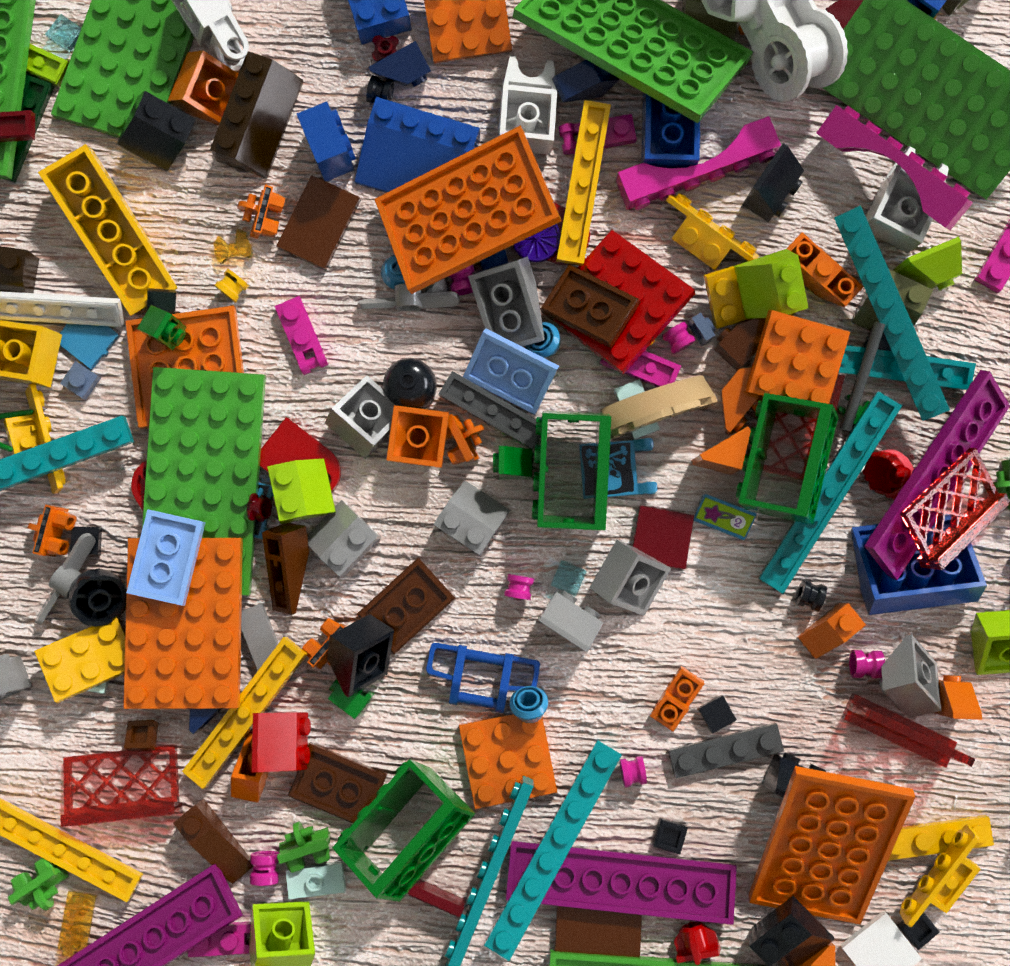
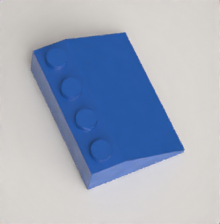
(408, 143)
(917, 586)

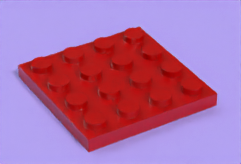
(634, 272)

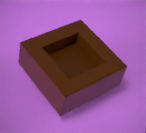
(141, 735)

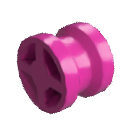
(679, 337)
(519, 587)
(633, 771)

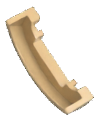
(659, 405)

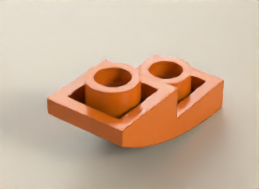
(676, 698)

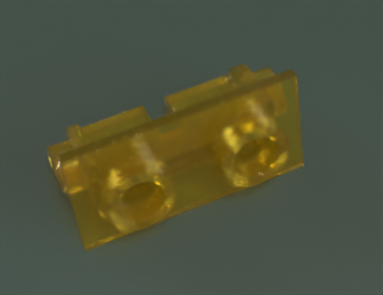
(76, 922)

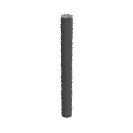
(862, 376)

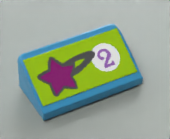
(724, 516)

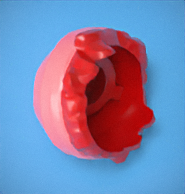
(887, 472)

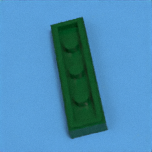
(35, 98)

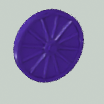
(539, 246)

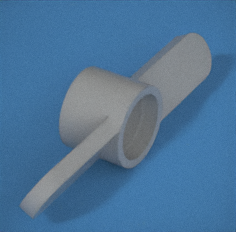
(412, 302)
(67, 573)

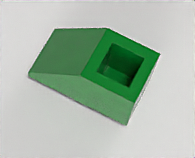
(162, 327)
(513, 463)

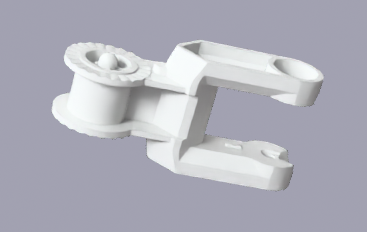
(790, 43)

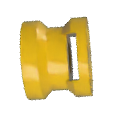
(229, 287)

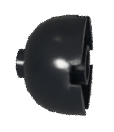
(410, 383)
(97, 597)

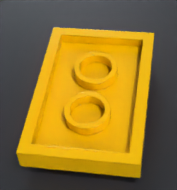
(724, 297)
(83, 660)

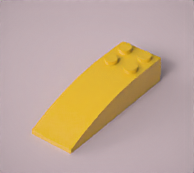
(107, 227)
(28, 353)

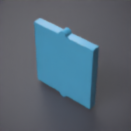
(88, 342)

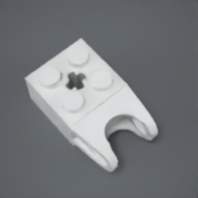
(215, 27)
(529, 104)
(897, 210)

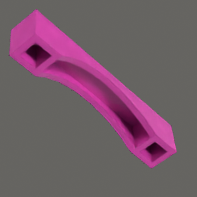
(647, 182)
(937, 198)

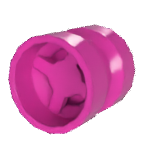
(461, 282)
(866, 664)
(264, 868)

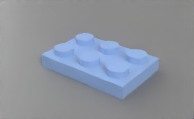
(510, 371)
(165, 557)

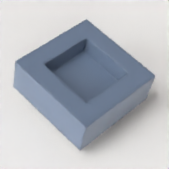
(702, 328)
(80, 380)

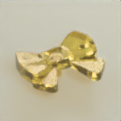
(241, 247)

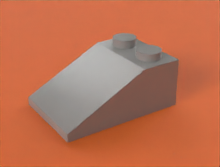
(509, 301)

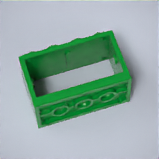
(816, 464)
(598, 521)
(421, 850)

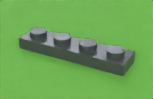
(490, 409)
(725, 750)

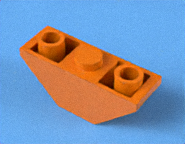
(823, 274)
(737, 401)

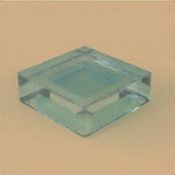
(64, 33)
(568, 578)

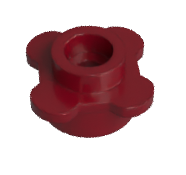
(380, 43)
(259, 507)

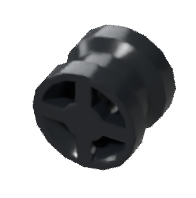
(379, 89)
(811, 595)

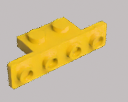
(704, 237)
(31, 431)
(946, 878)

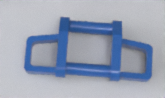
(483, 657)

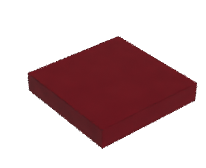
(664, 535)

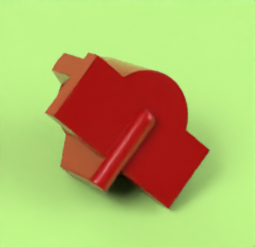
(696, 942)

